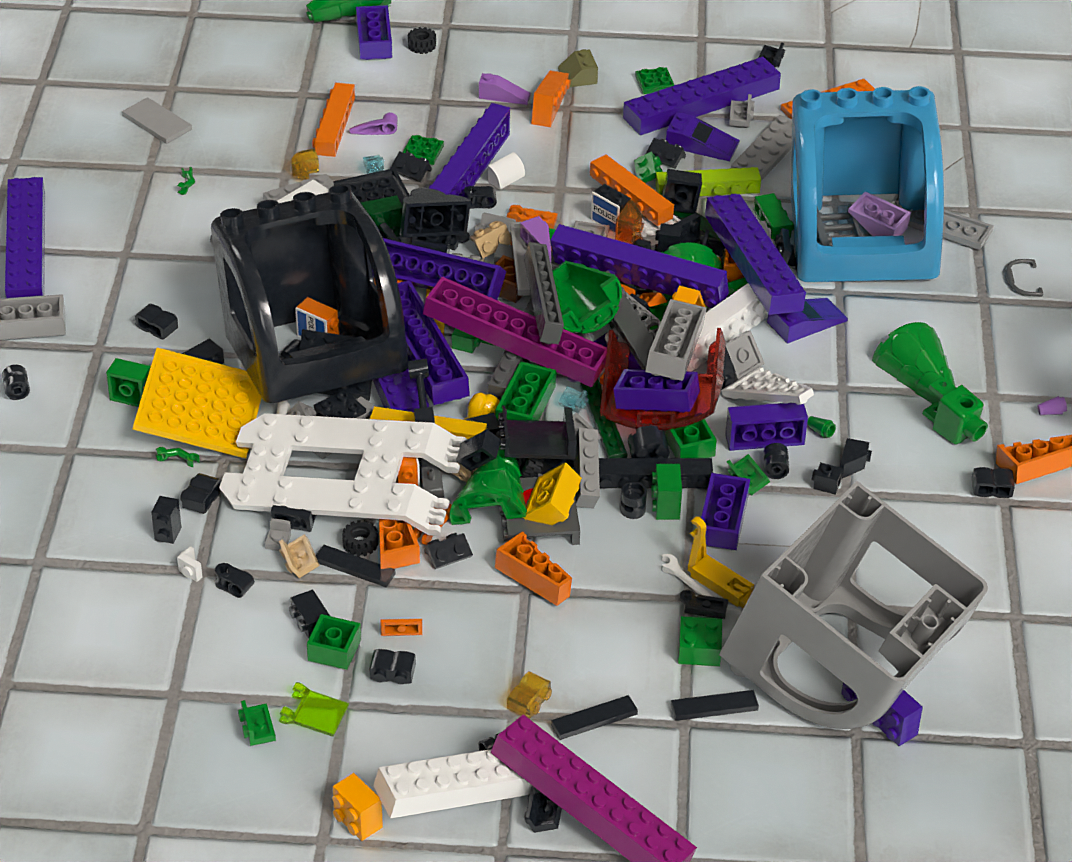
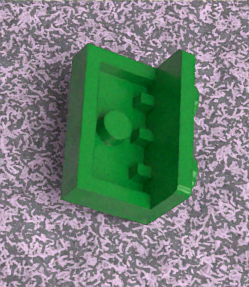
(647, 166)
(749, 469)
(257, 722)

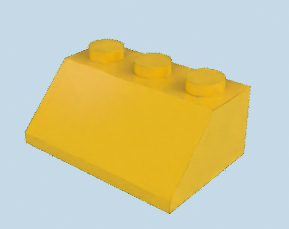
(553, 495)

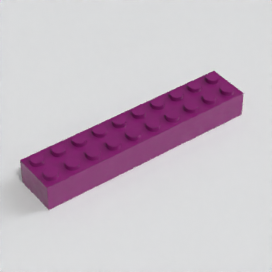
(514, 331)
(588, 795)

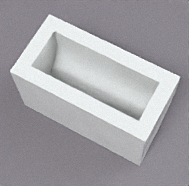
(505, 171)

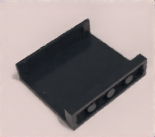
(538, 437)

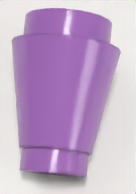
(1053, 406)

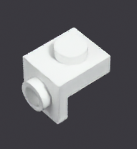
(188, 565)

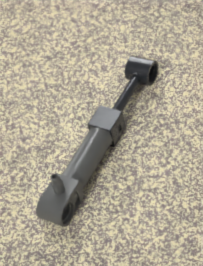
(430, 473)

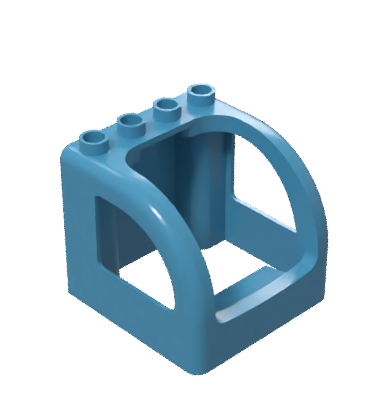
(871, 145)

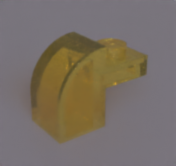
(305, 163)

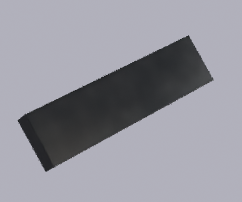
(355, 565)
(714, 705)
(594, 717)

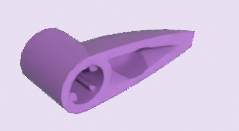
(383, 126)

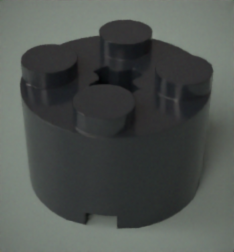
(648, 443)

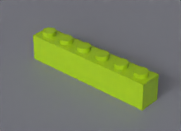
(722, 181)

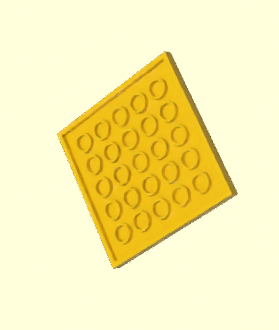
(197, 402)

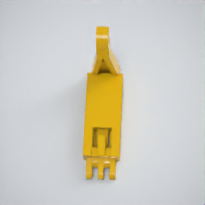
(715, 574)

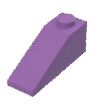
(499, 89)
(536, 231)

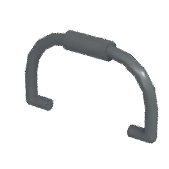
(1010, 279)

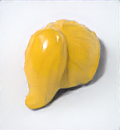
(482, 404)

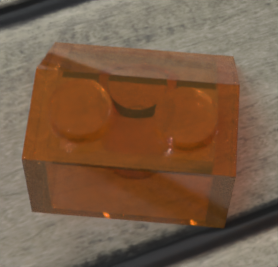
(629, 224)

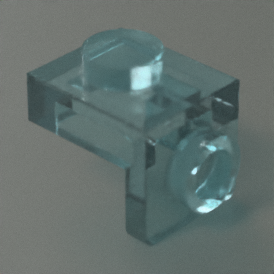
(373, 163)
(574, 399)

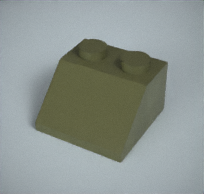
(581, 68)

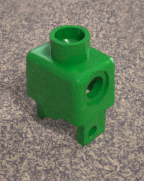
(957, 412)

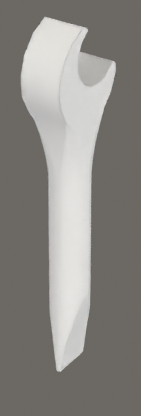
(674, 569)

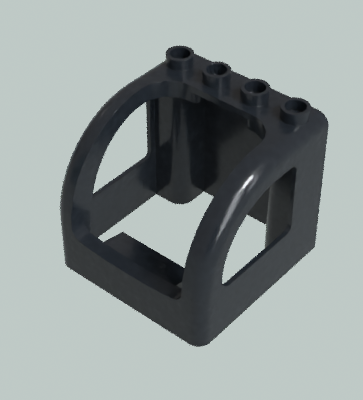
(313, 250)

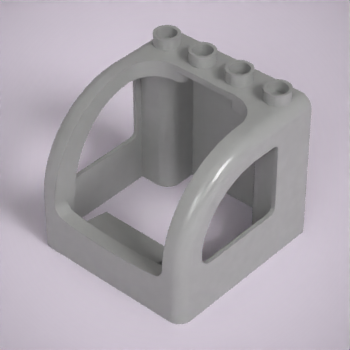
(817, 580)

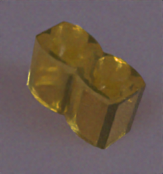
(529, 695)

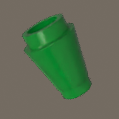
(822, 426)

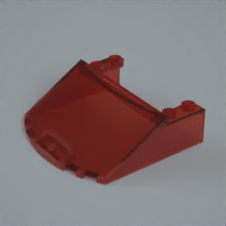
(710, 387)

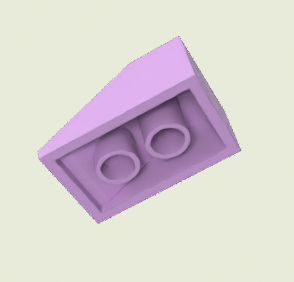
(880, 216)

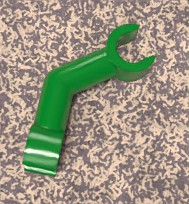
(190, 181)
(164, 453)

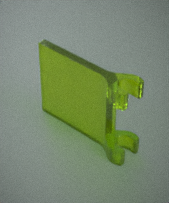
(315, 711)

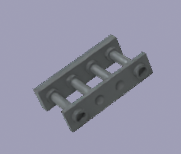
(823, 238)

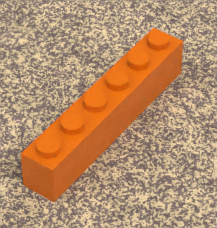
(334, 119)
(648, 201)

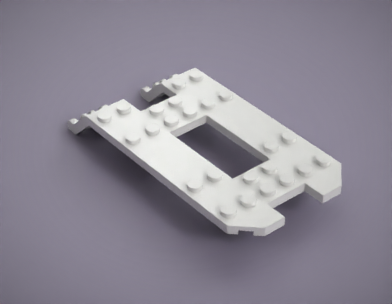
(374, 488)

